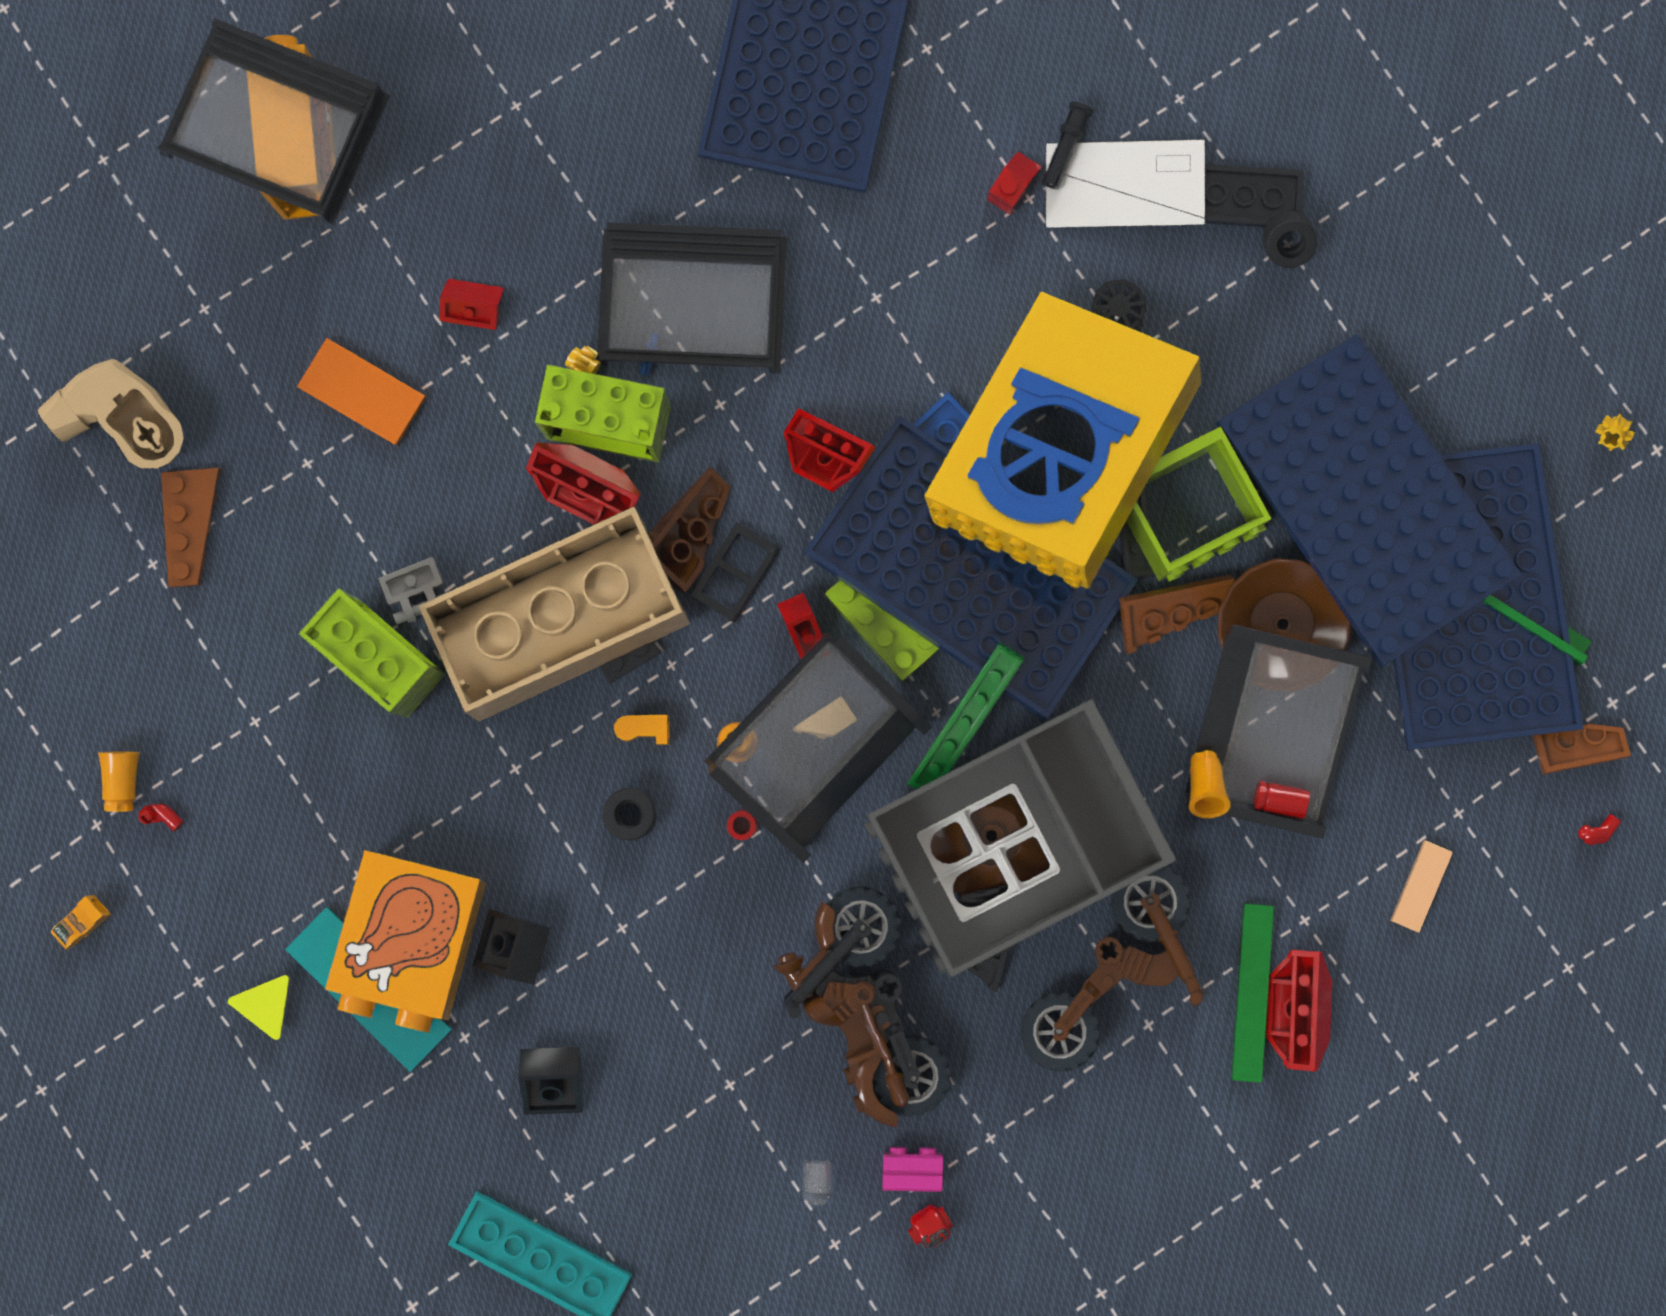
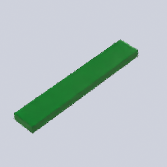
(968, 716)
(1252, 993)

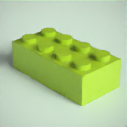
(890, 639)

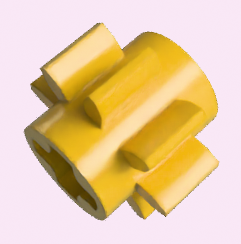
(583, 360)
(1615, 432)

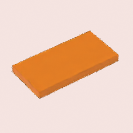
(361, 391)

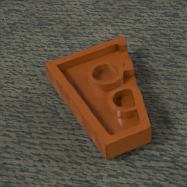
(1580, 748)

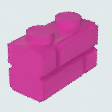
(912, 1170)

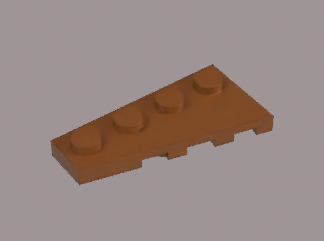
(187, 521)
(1161, 611)

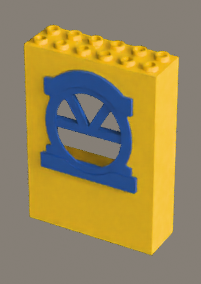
(1127, 391)

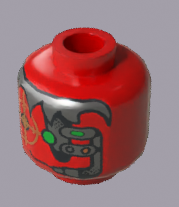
(930, 1226)

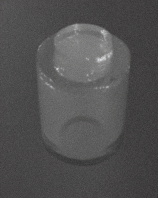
(817, 1181)

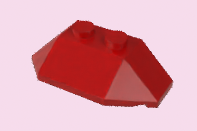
(824, 451)
(581, 482)
(1300, 1009)

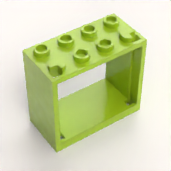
(603, 413)
(1239, 486)
(372, 653)

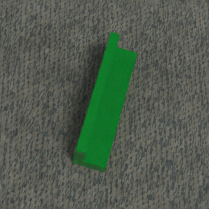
(1577, 645)

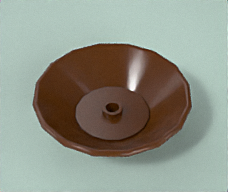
(1289, 592)
(1004, 818)

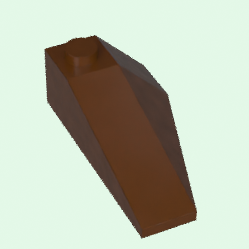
(687, 529)

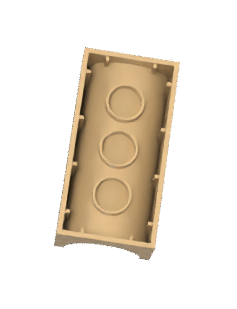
(553, 615)

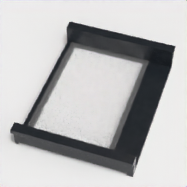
(275, 120)
(692, 295)
(1280, 719)
(813, 742)

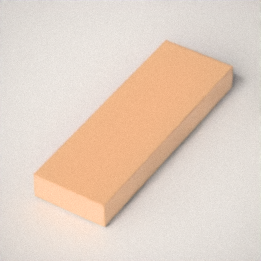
(1421, 886)

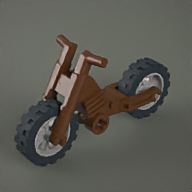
(1128, 964)

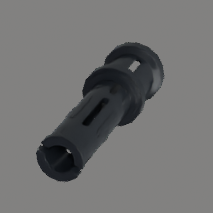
(1070, 133)

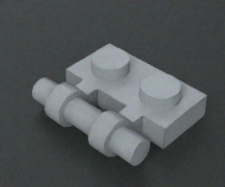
(408, 583)

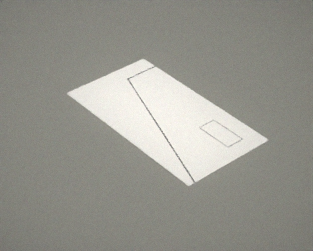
(1129, 185)

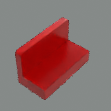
(470, 304)

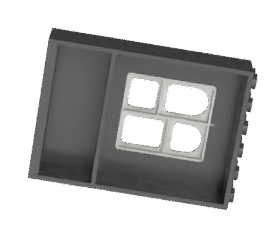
(1076, 806)

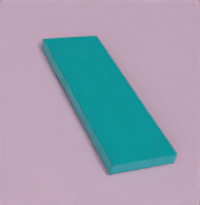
(315, 953)
(539, 1258)

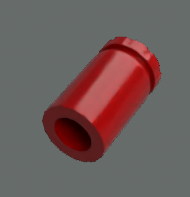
(1281, 799)
(742, 825)

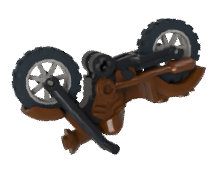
(864, 1009)

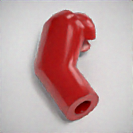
(160, 813)
(1600, 834)

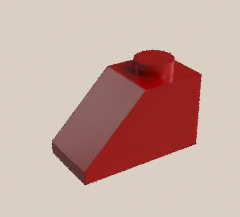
(1013, 183)
(800, 623)

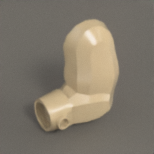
(123, 407)

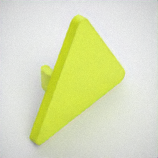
(264, 1005)

